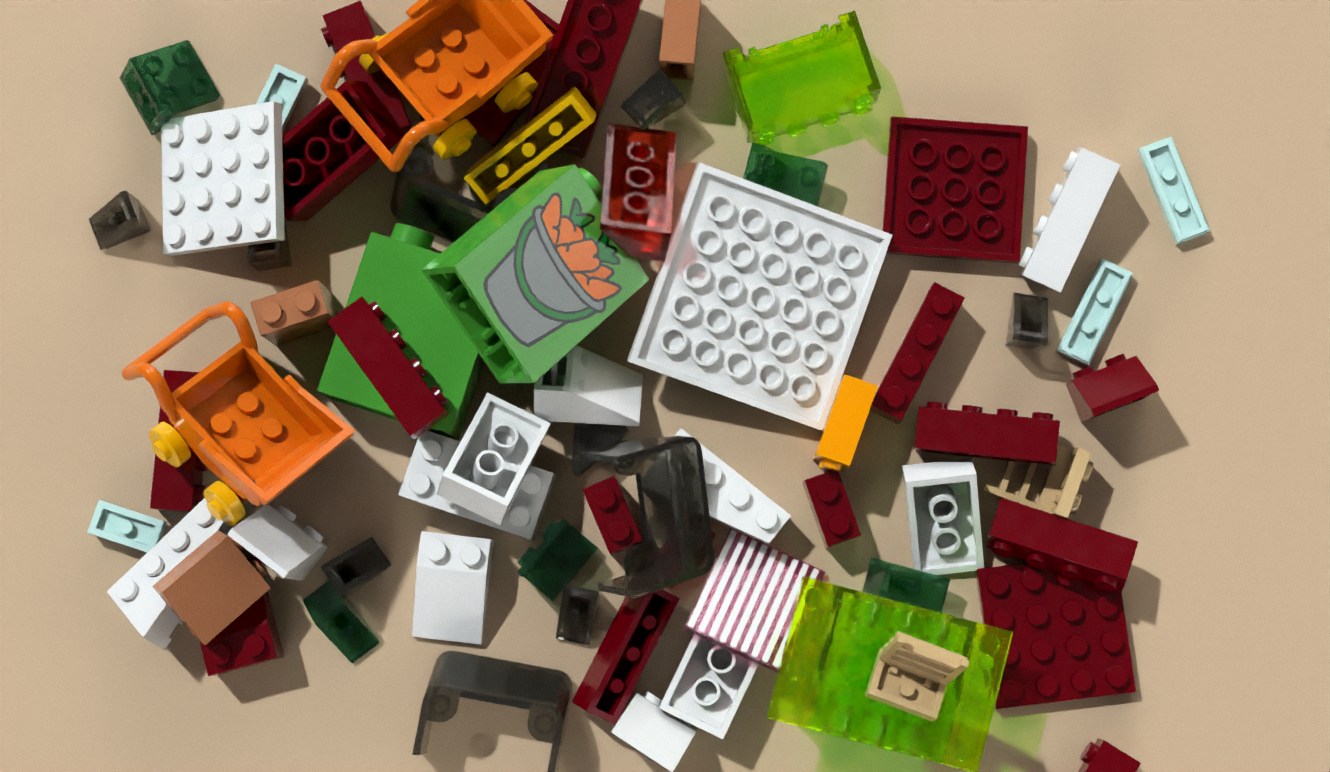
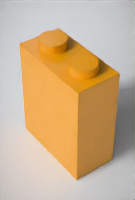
(844, 424)

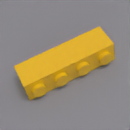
(530, 145)

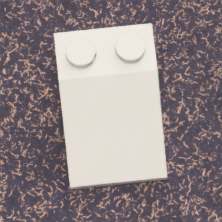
(493, 458)
(943, 516)
(280, 541)
(452, 587)
(708, 686)
(654, 730)

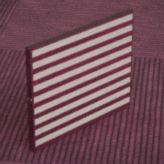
(750, 599)

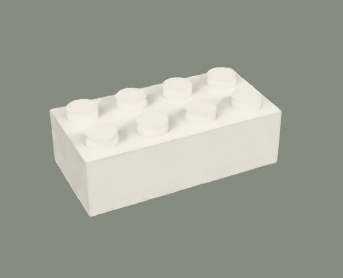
(425, 472)

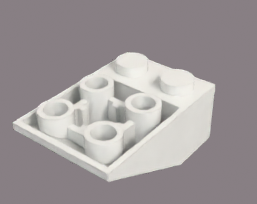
(589, 391)

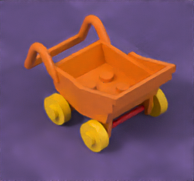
(447, 66)
(239, 420)

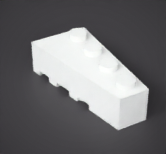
(1069, 218)
(737, 501)
(135, 591)

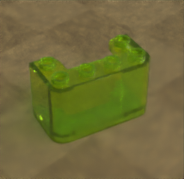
(802, 81)

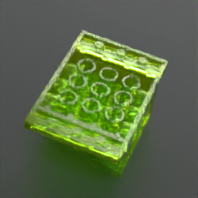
(832, 657)

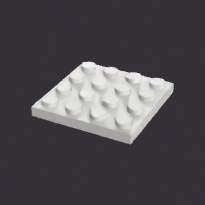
(223, 179)

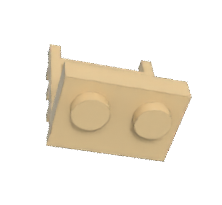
(1060, 486)
(913, 675)

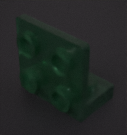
(167, 83)
(786, 173)
(556, 559)

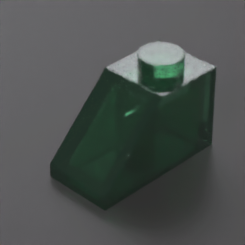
(906, 585)
(340, 622)

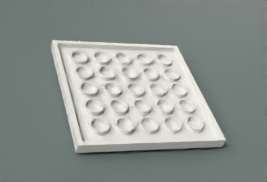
(759, 297)

